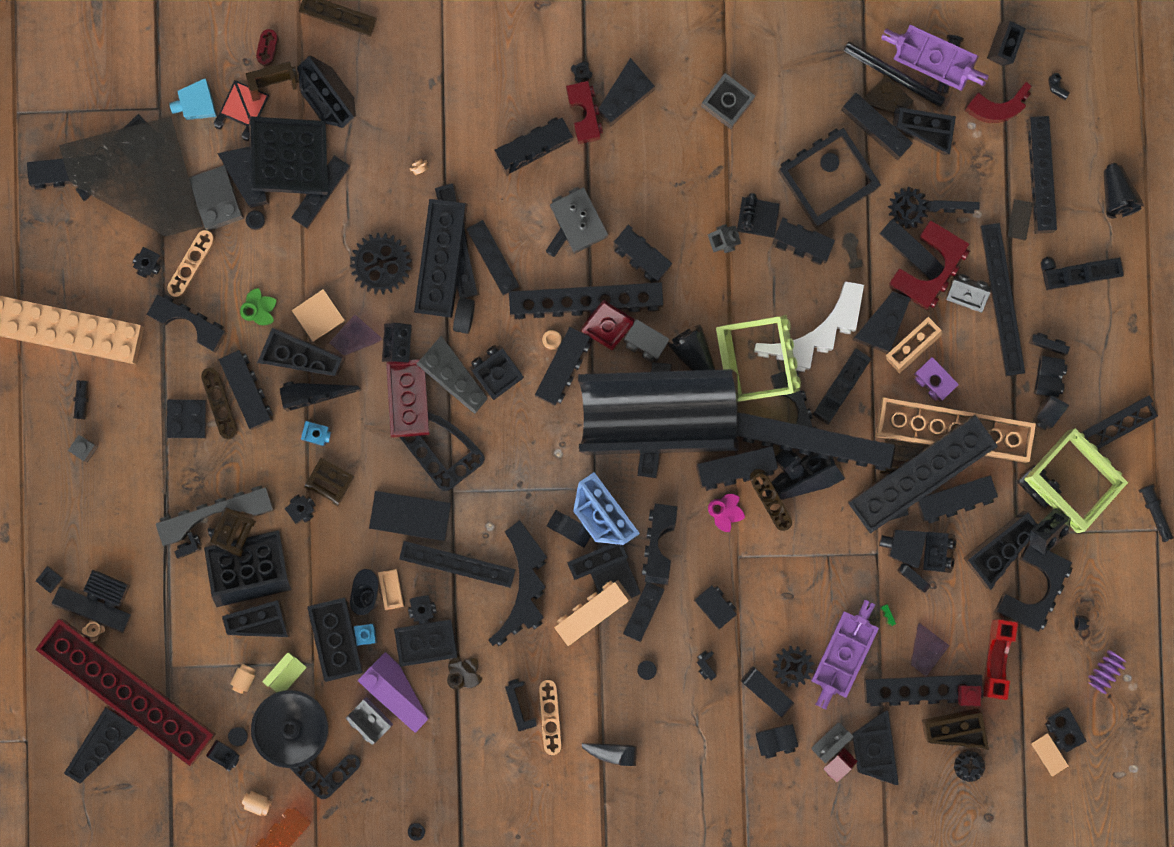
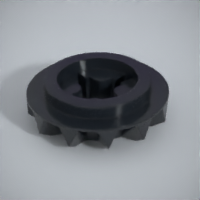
(963, 759)

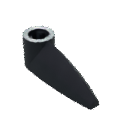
(613, 753)

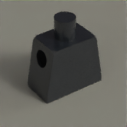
(905, 546)

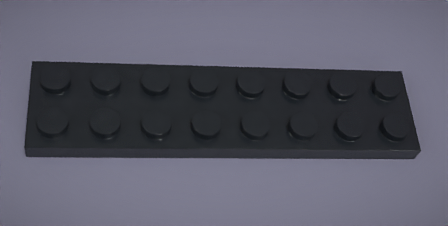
(922, 473)

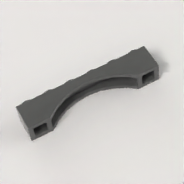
(176, 529)

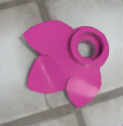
(728, 513)

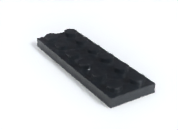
(440, 258)

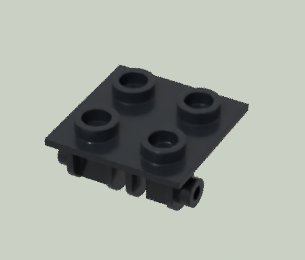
(758, 216)

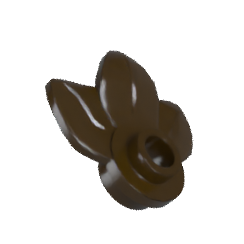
(465, 671)

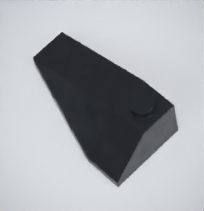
(818, 475)

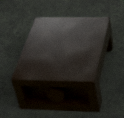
(270, 76)

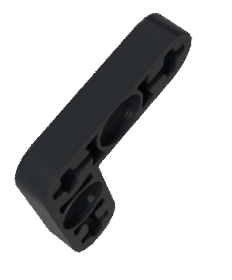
(328, 780)

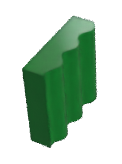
(887, 614)

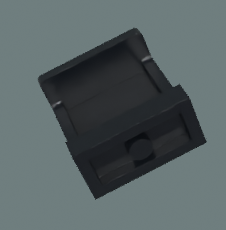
(515, 706)

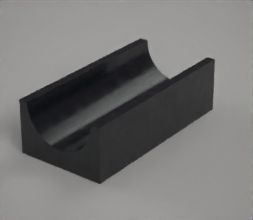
(660, 412)

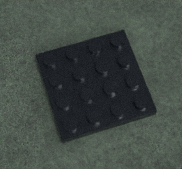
(288, 155)

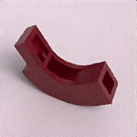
(993, 112)

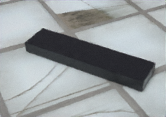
(91, 609)

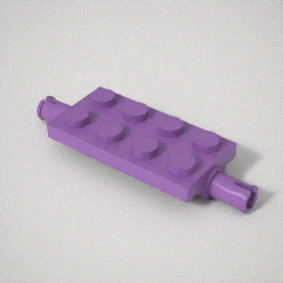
(935, 57)
(845, 654)

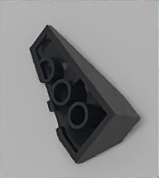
(306, 394)

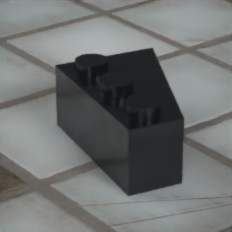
(803, 242)
(641, 255)
(884, 324)

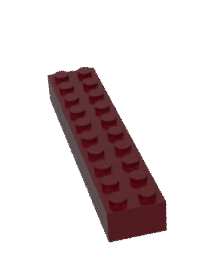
(125, 691)

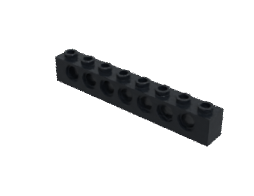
(517, 299)

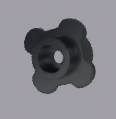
(577, 68)

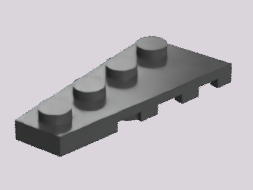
(450, 373)

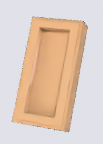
(391, 589)
(1049, 754)

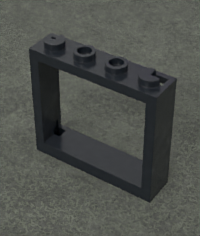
(843, 205)

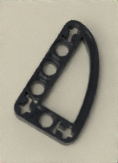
(431, 457)

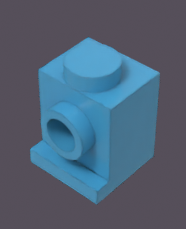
(309, 428)

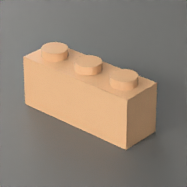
(914, 345)

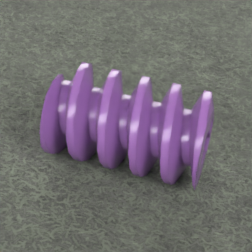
(1106, 672)

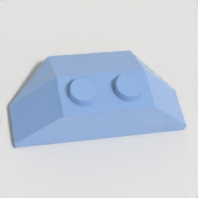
(602, 513)

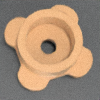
(419, 166)
(93, 635)

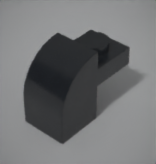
(569, 528)

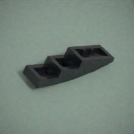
(912, 250)
(1083, 274)
(841, 386)

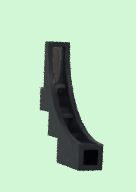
(524, 611)

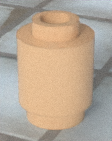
(243, 678)
(256, 803)

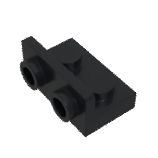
(396, 342)
(939, 552)

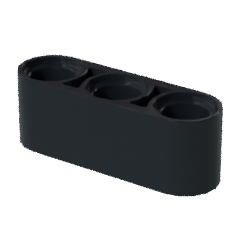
(767, 691)

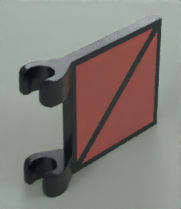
(239, 107)

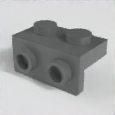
(369, 721)

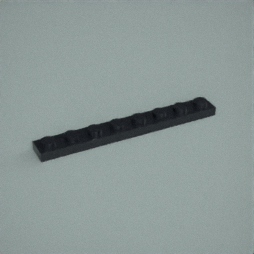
(1002, 299)

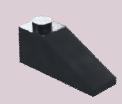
(1049, 412)

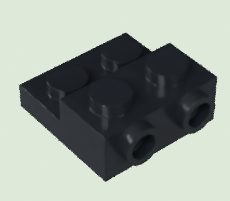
(496, 371)

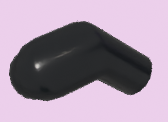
(1055, 86)

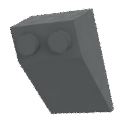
(215, 198)

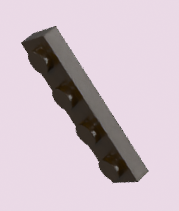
(339, 16)

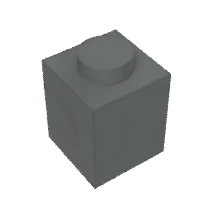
(82, 448)

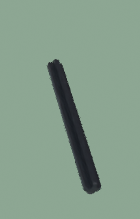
(894, 74)

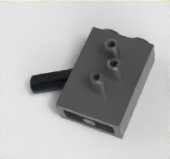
(577, 222)

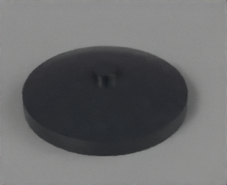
(289, 729)

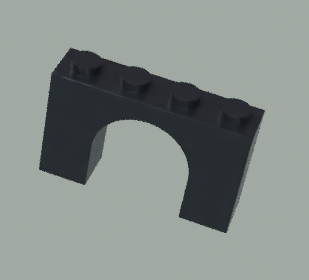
(1033, 615)

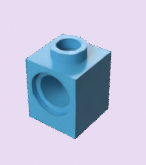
(365, 634)

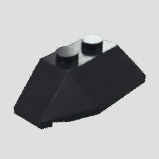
(326, 92)

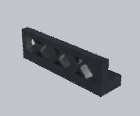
(1135, 407)

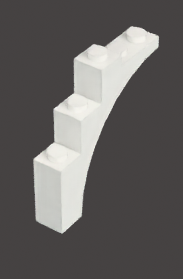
(842, 317)

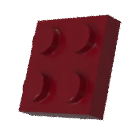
(607, 325)

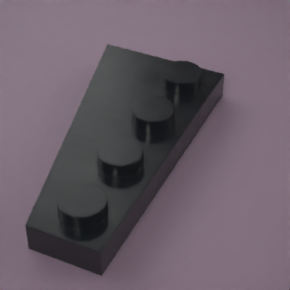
(104, 738)

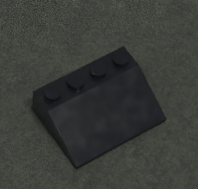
(255, 574)

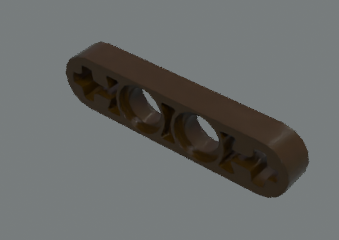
(216, 404)
(772, 499)

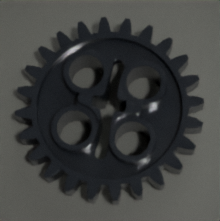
(374, 247)

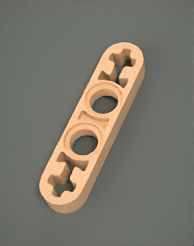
(188, 262)
(547, 717)

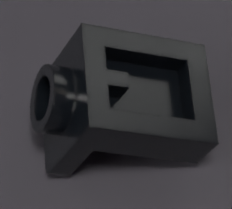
(186, 549)

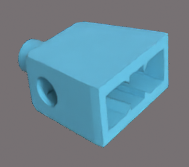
(195, 101)

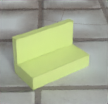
(284, 673)

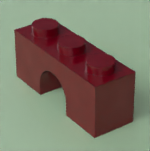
(581, 95)

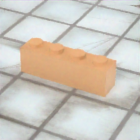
(593, 612)

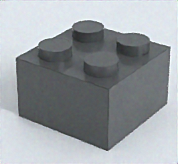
(728, 101)
(646, 340)

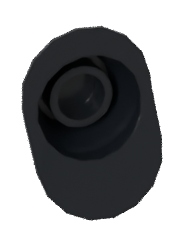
(364, 592)

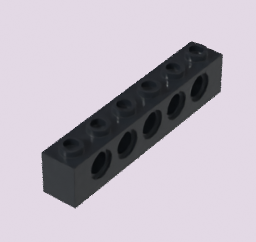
(1041, 174)
(873, 686)

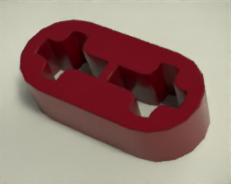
(271, 48)

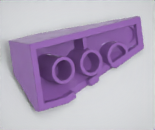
(392, 689)

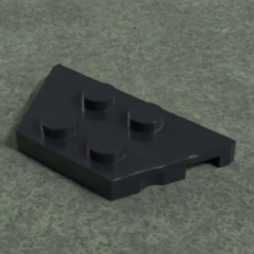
(875, 749)

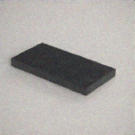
(410, 515)

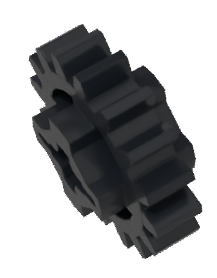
(908, 216)
(788, 658)

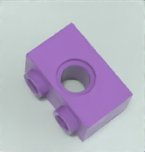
(946, 384)

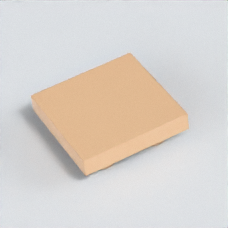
(318, 315)

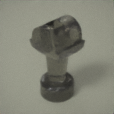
(849, 244)

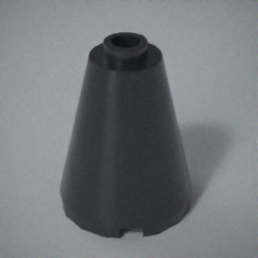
(1120, 192)
(693, 349)

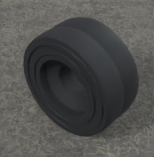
(464, 315)

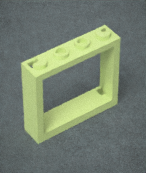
(729, 361)
(1102, 463)

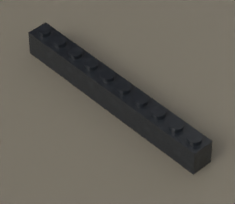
(816, 441)

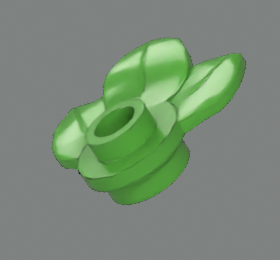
(261, 308)

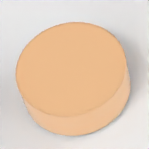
(551, 339)

